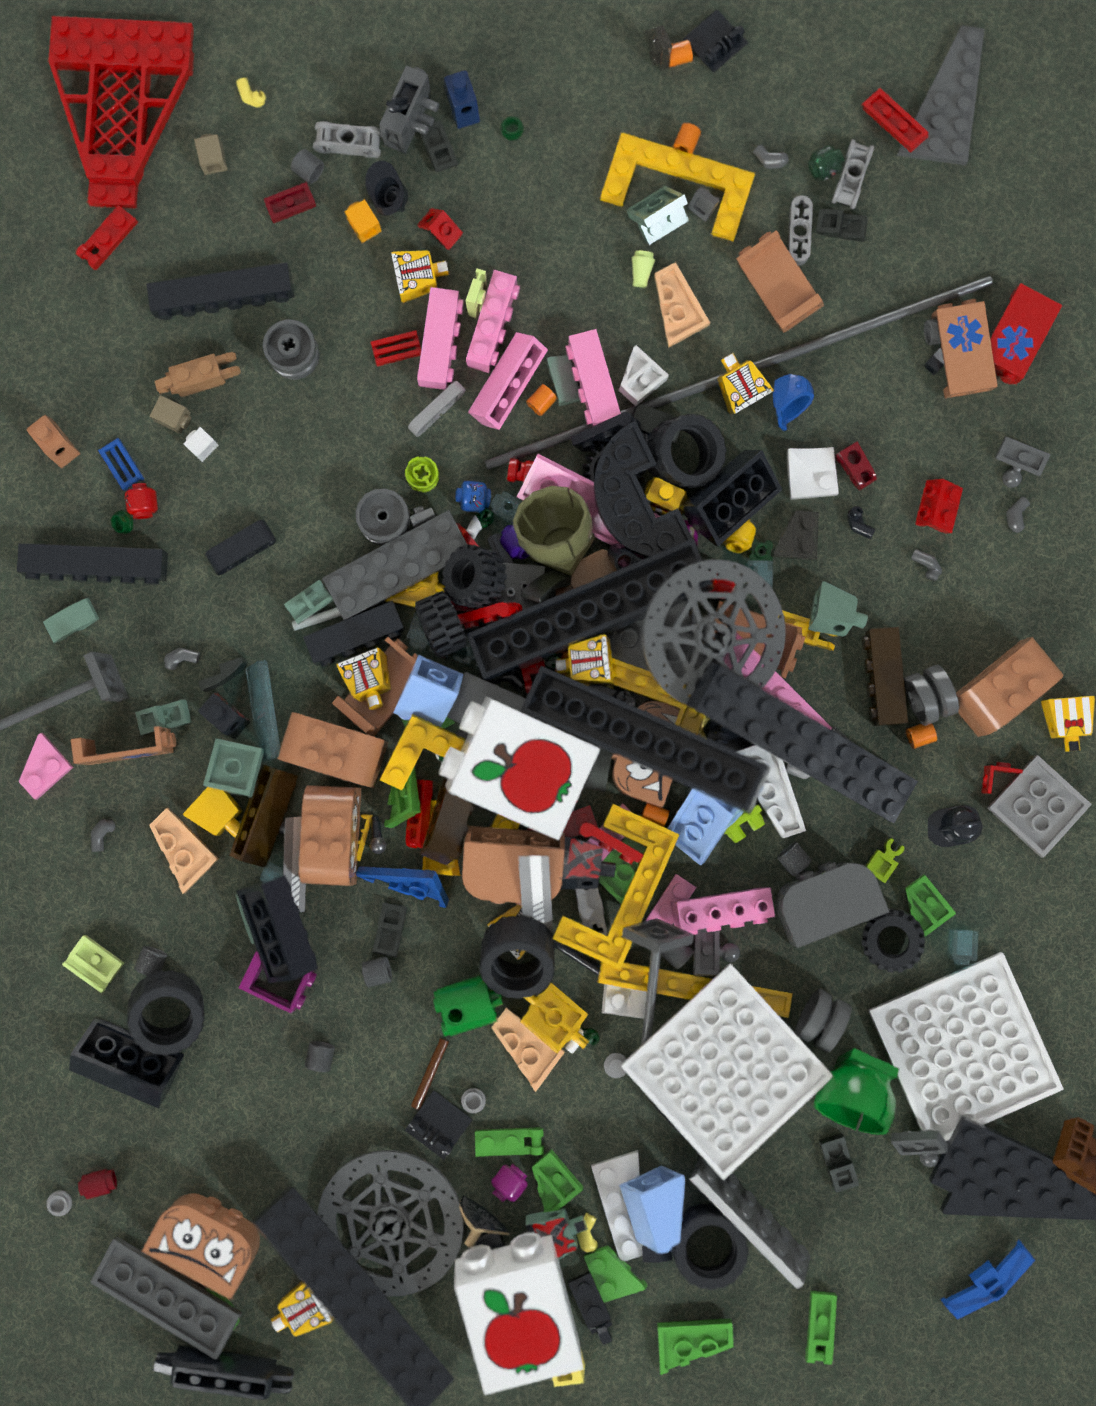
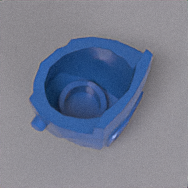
(791, 397)

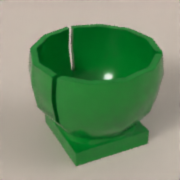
(859, 1087)

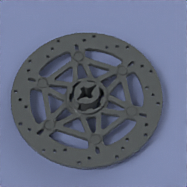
(704, 627)
(396, 1212)

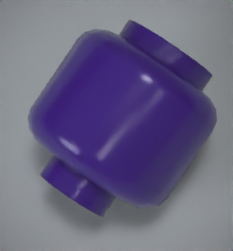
(510, 543)

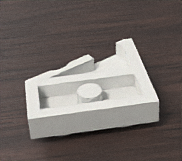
(641, 377)

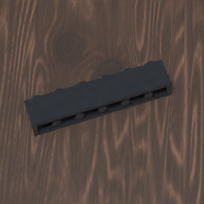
(220, 291)
(92, 562)

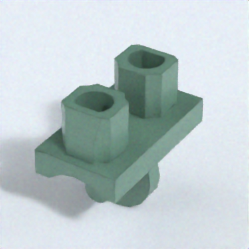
(308, 602)

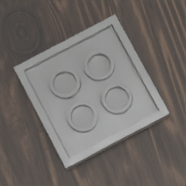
(1039, 806)

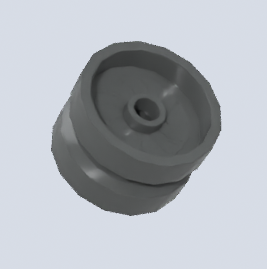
(291, 349)
(375, 506)
(931, 695)
(823, 1020)

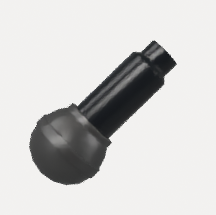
(377, 843)

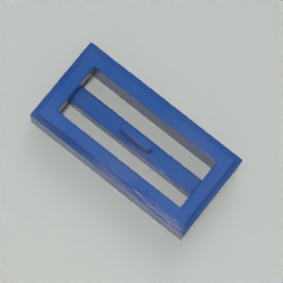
(131, 480)

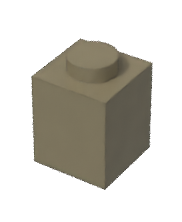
(210, 154)
(171, 414)

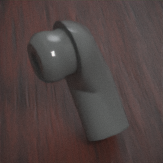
(770, 160)
(1014, 515)
(930, 562)
(173, 658)

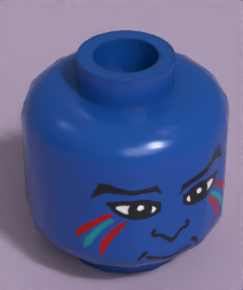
(473, 496)

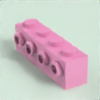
(491, 322)
(439, 337)
(593, 377)
(508, 380)
(723, 909)

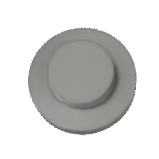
(613, 1065)
(473, 1100)
(59, 1203)

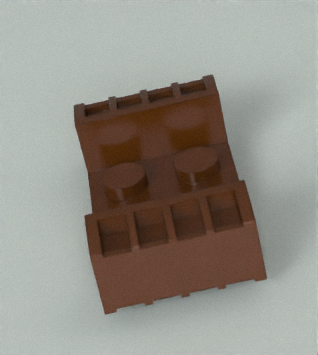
(1077, 1152)

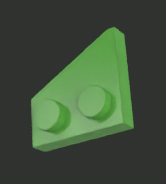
(404, 802)
(927, 904)
(555, 1182)
(612, 1274)

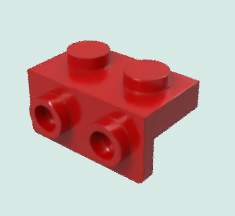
(939, 505)

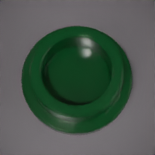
(511, 128)
(122, 522)

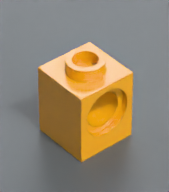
(362, 220)

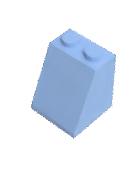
(429, 692)
(655, 1207)

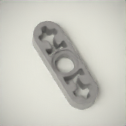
(807, 224)
(437, 406)

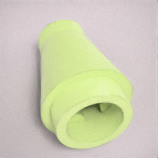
(642, 266)

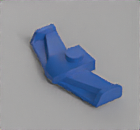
(990, 1283)

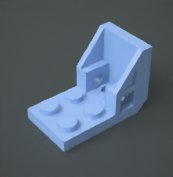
(701, 824)

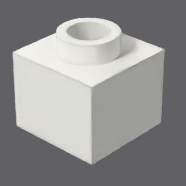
(200, 444)

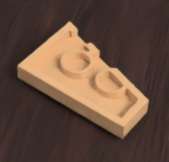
(678, 305)
(183, 849)
(527, 1050)

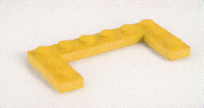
(684, 165)
(643, 683)
(419, 735)
(659, 846)

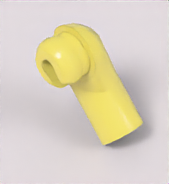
(585, 1238)

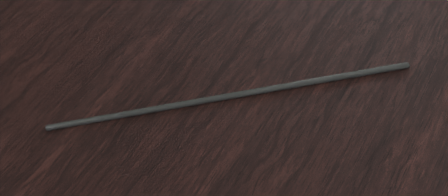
(760, 364)

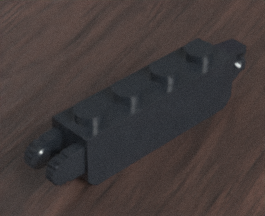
(227, 1375)

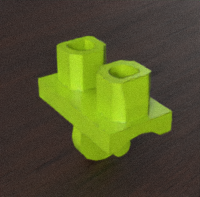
(755, 821)

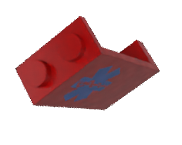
(1021, 332)

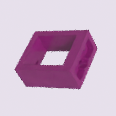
(251, 975)

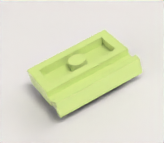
(476, 294)
(93, 963)

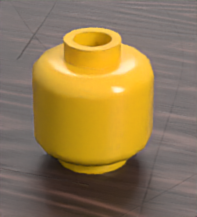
(741, 539)

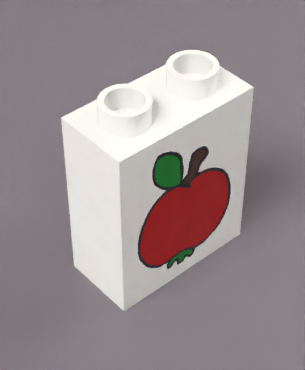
(518, 766)
(517, 1313)

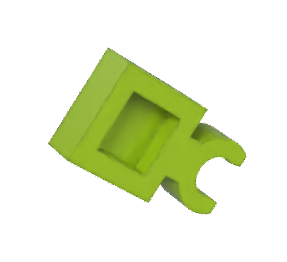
(882, 863)

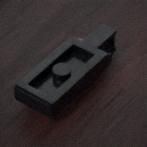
(591, 1306)

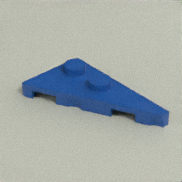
(408, 881)

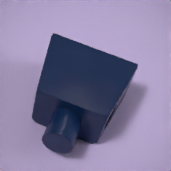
(461, 94)

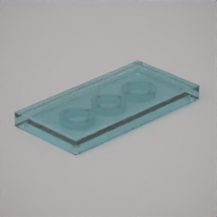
(263, 710)

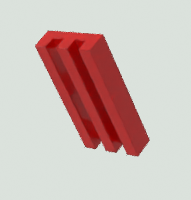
(394, 339)

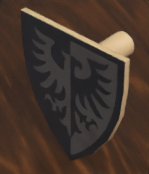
(479, 1220)

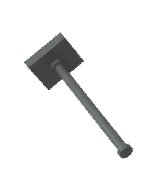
(104, 678)
(658, 938)

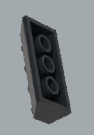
(732, 496)
(277, 929)
(116, 1061)

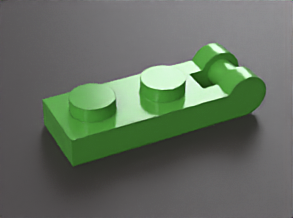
(508, 1142)
(821, 1326)

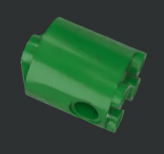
(466, 1006)

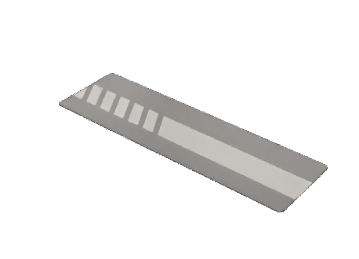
(291, 860)
(536, 889)

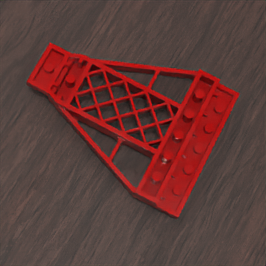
(126, 48)

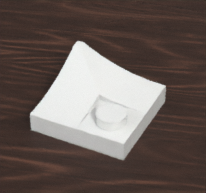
(811, 473)
(623, 1001)

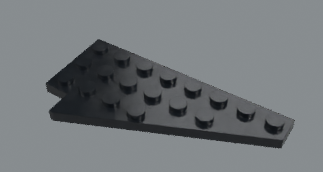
(1005, 1178)

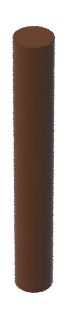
(429, 1074)

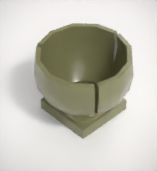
(554, 528)

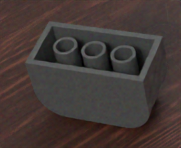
(828, 901)

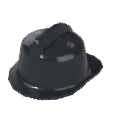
(386, 188)
(954, 826)

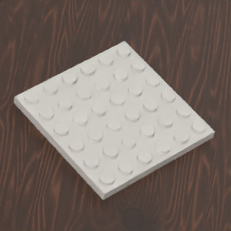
(966, 1047)
(726, 1071)

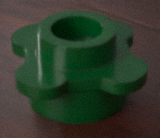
(765, 546)

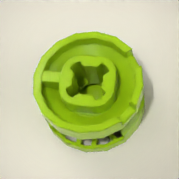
(422, 474)

